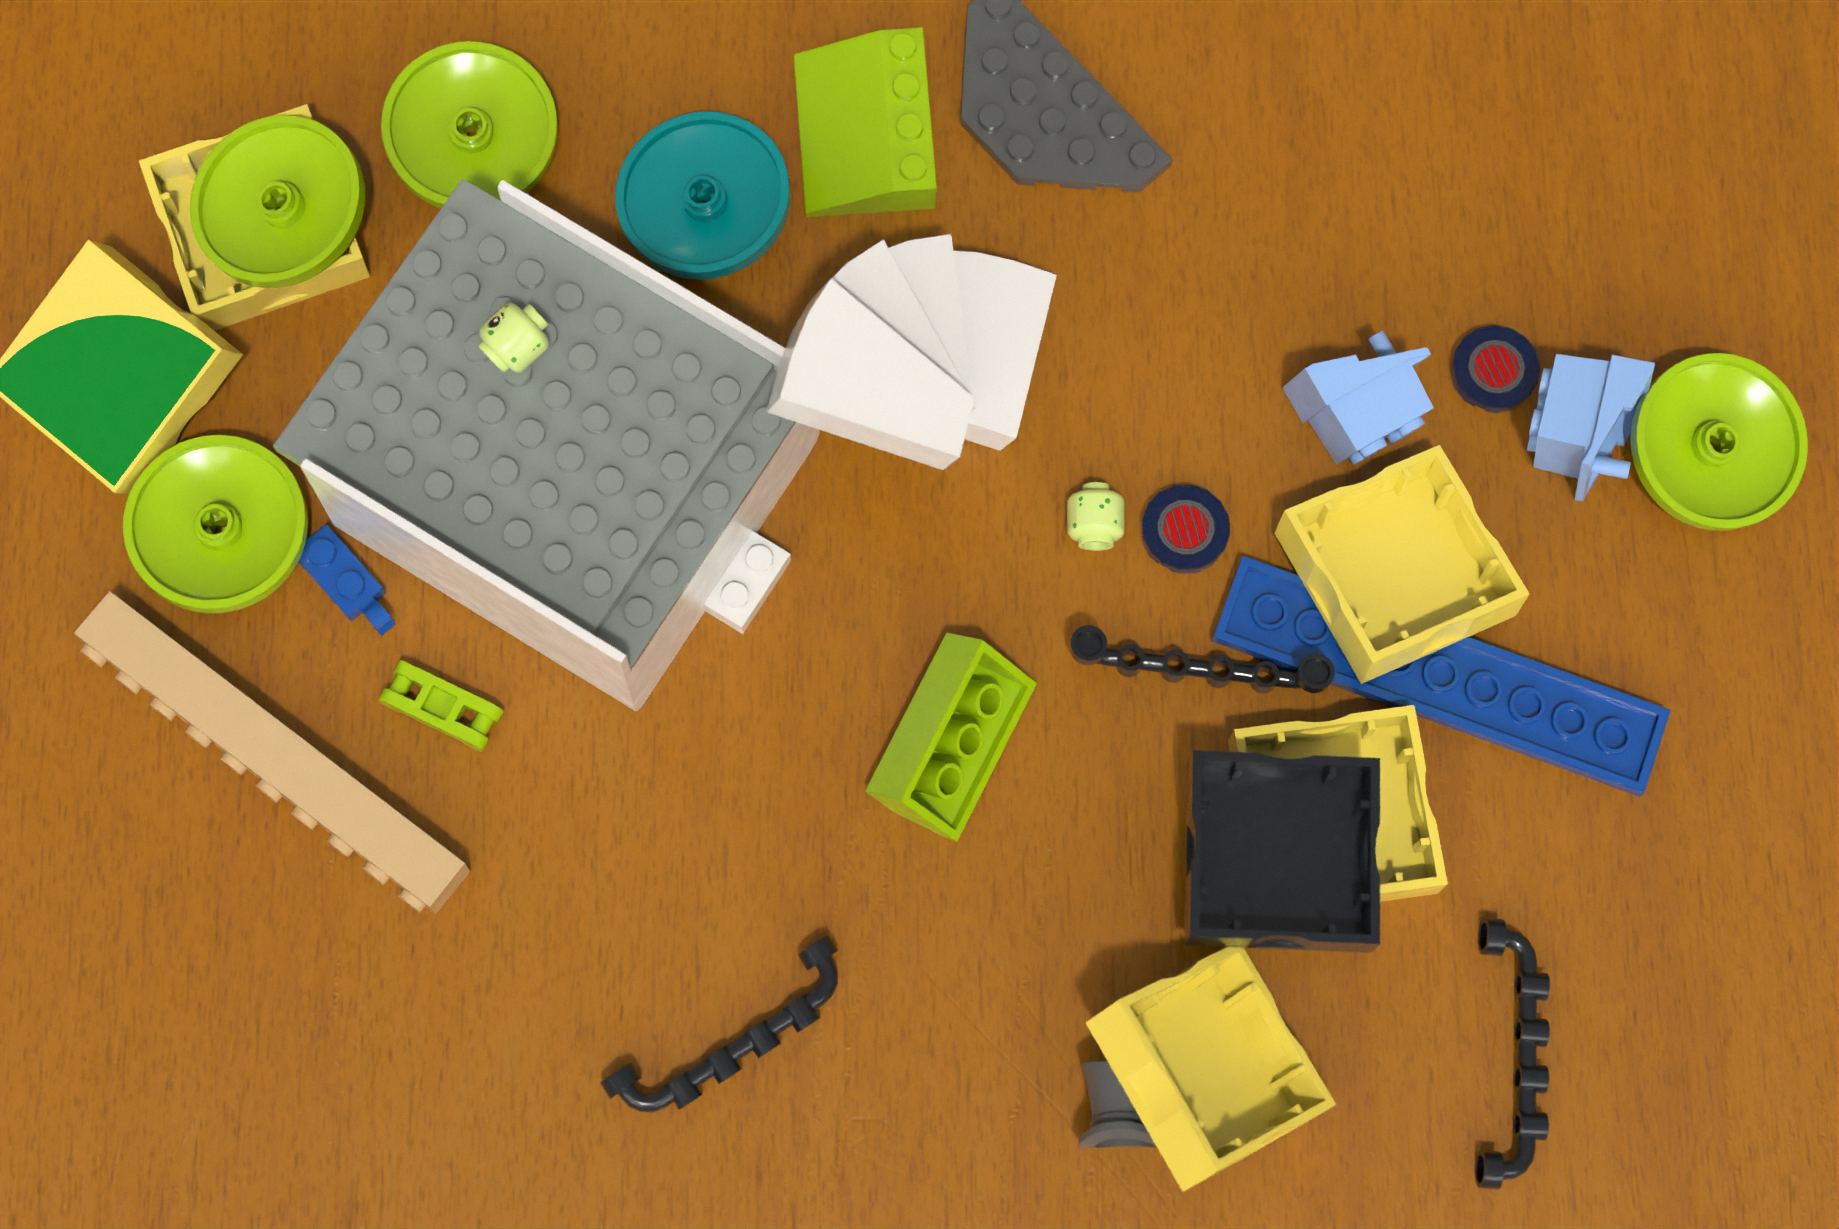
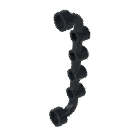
(1089, 647)
(725, 1061)
(1528, 1077)

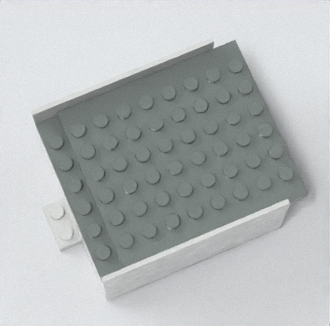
(568, 498)

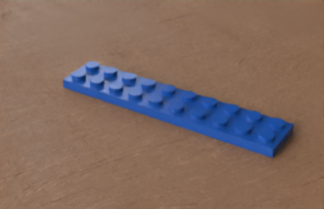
(1459, 686)

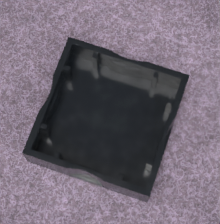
(1282, 852)

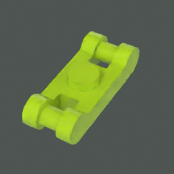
(440, 705)

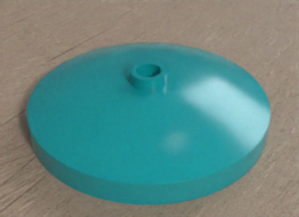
(697, 162)

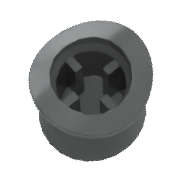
(1113, 1114)

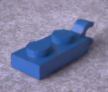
(344, 579)

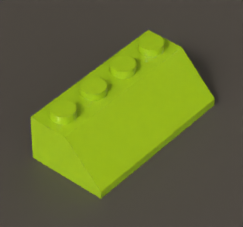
(951, 735)

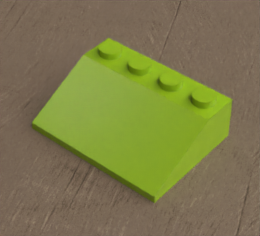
(866, 125)

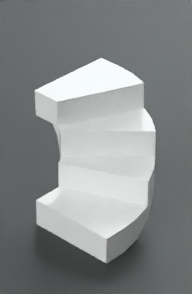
(917, 350)

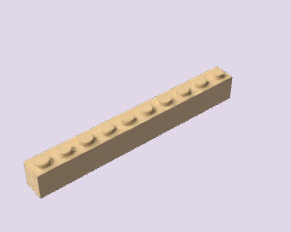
(272, 753)

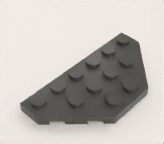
(1044, 110)

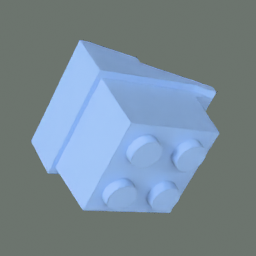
(1361, 401)
(1584, 414)

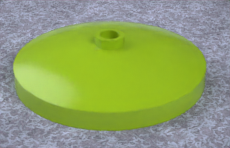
(463, 91)
(277, 201)
(1754, 433)
(193, 492)

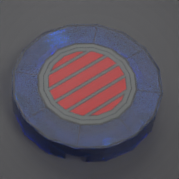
(1495, 368)
(1185, 529)

